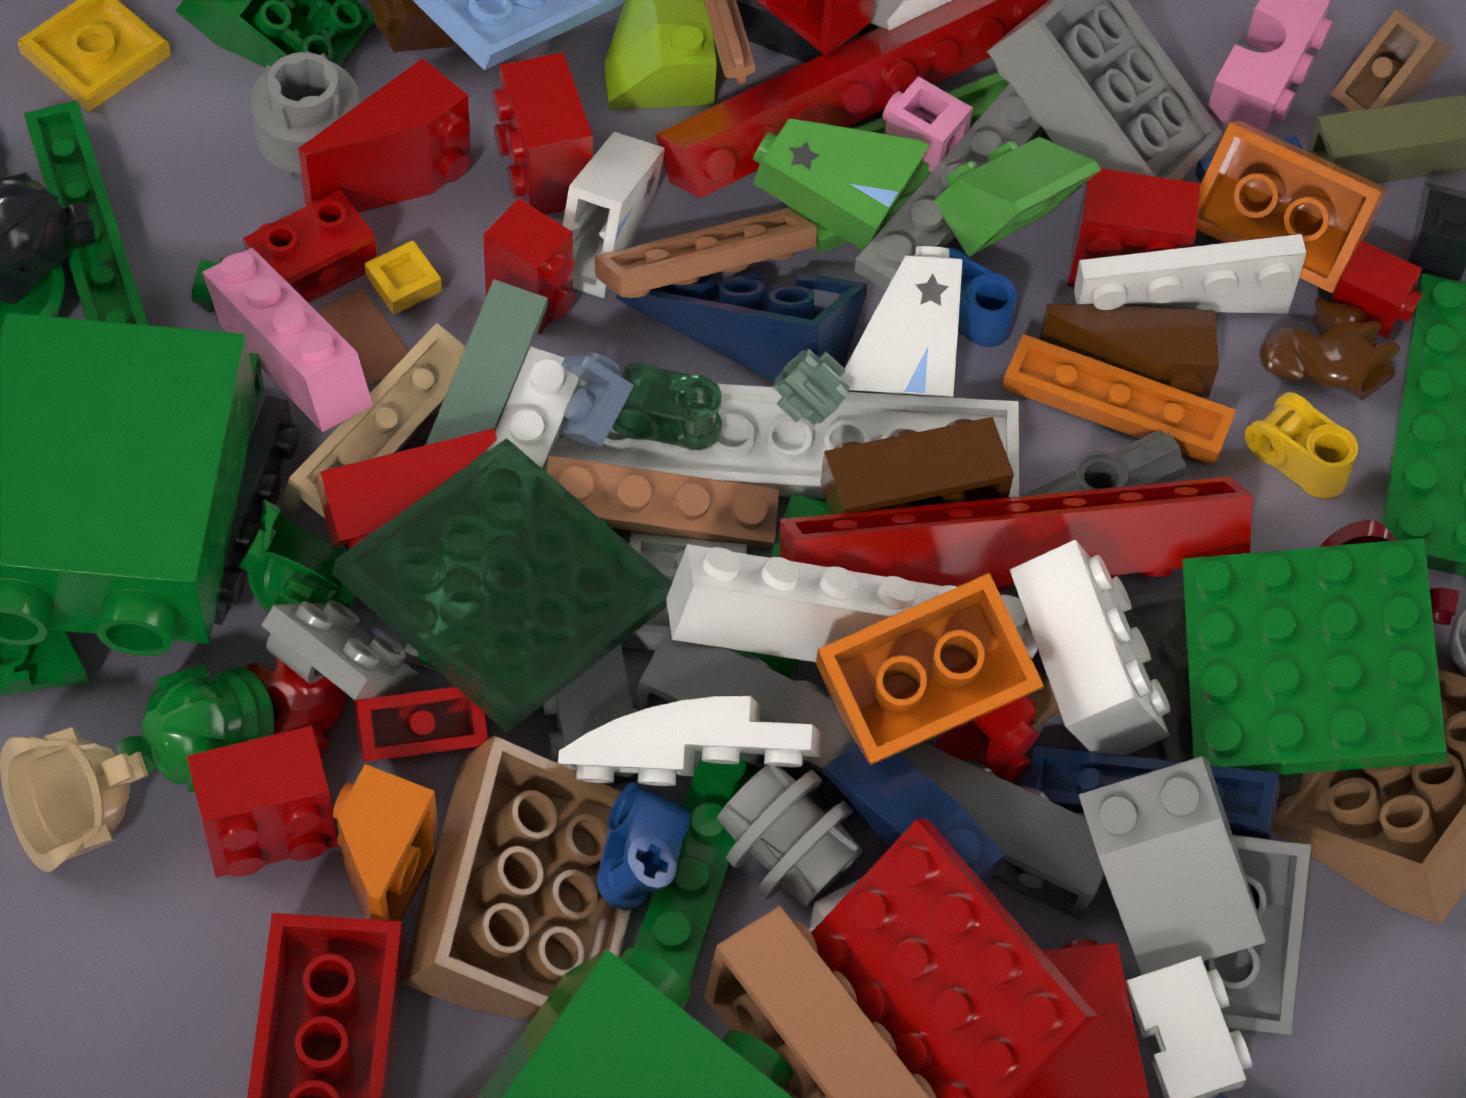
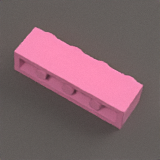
(291, 338)

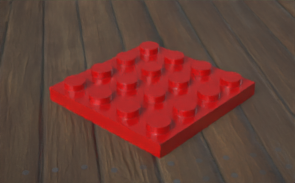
(949, 972)

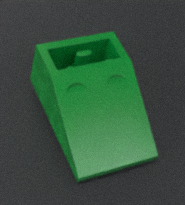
(276, 28)

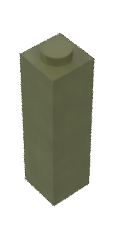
(1395, 139)

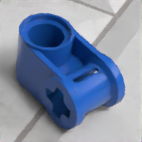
(985, 303)
(640, 846)

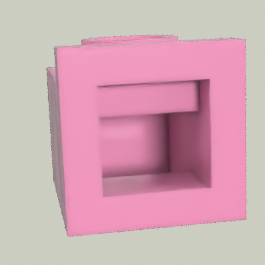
(930, 116)

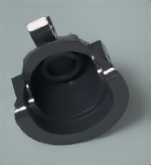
(35, 233)

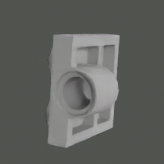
(327, 642)

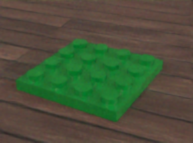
(1314, 659)

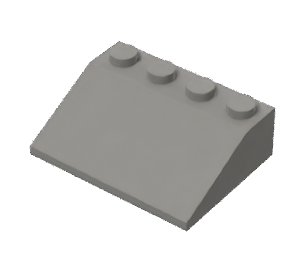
(1106, 88)

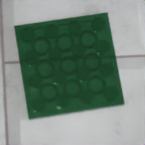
(504, 583)

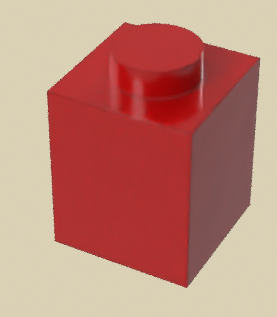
(1380, 287)

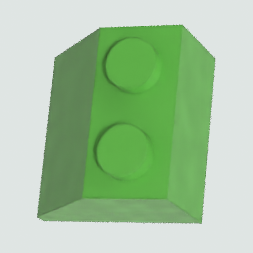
(1010, 190)

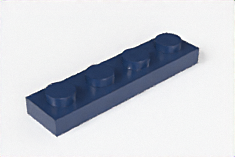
(1063, 774)

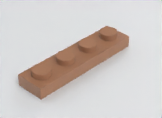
(704, 252)
(671, 502)

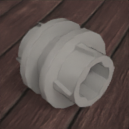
(297, 102)
(789, 834)

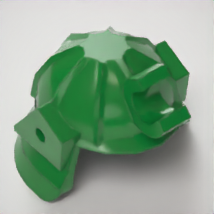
(291, 564)
(199, 714)

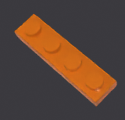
(1117, 398)

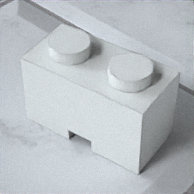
(1185, 1015)

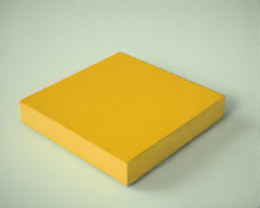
(94, 49)

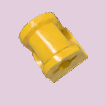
(1303, 445)

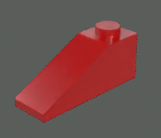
(376, 490)

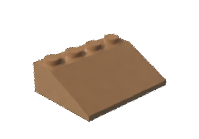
(1392, 827)
(514, 884)

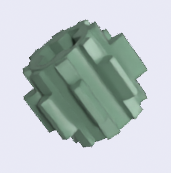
(811, 387)

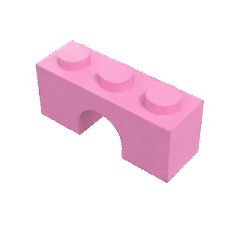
(1258, 84)

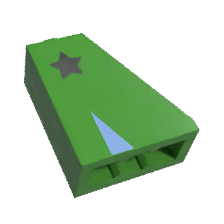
(838, 175)

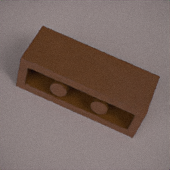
(918, 469)

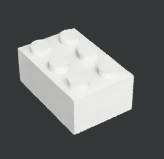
(1091, 651)

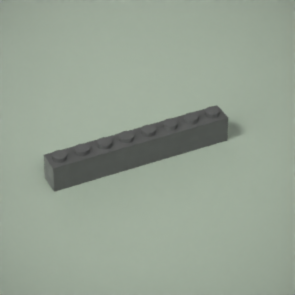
(1043, 844)

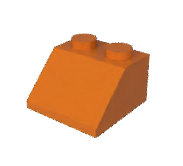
(386, 840)

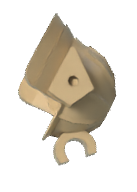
(65, 794)

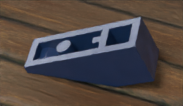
(898, 793)

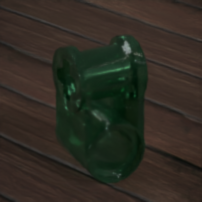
(666, 403)

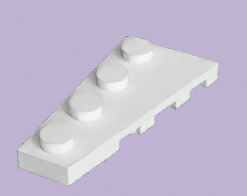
(1216, 277)

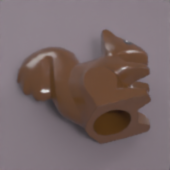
(1336, 359)

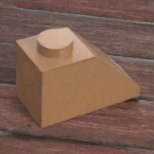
(1392, 64)

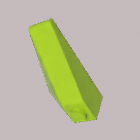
(661, 56)

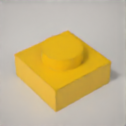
(403, 277)

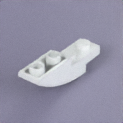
(665, 738)

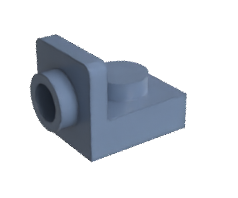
(596, 405)

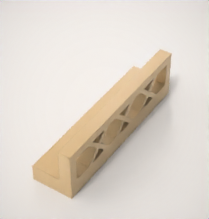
(399, 410)

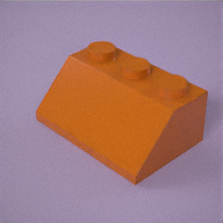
(1276, 189)
(927, 669)

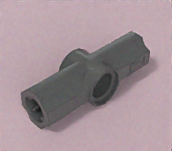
(1143, 462)

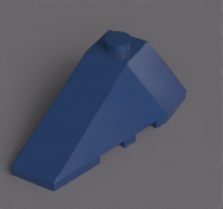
(761, 321)

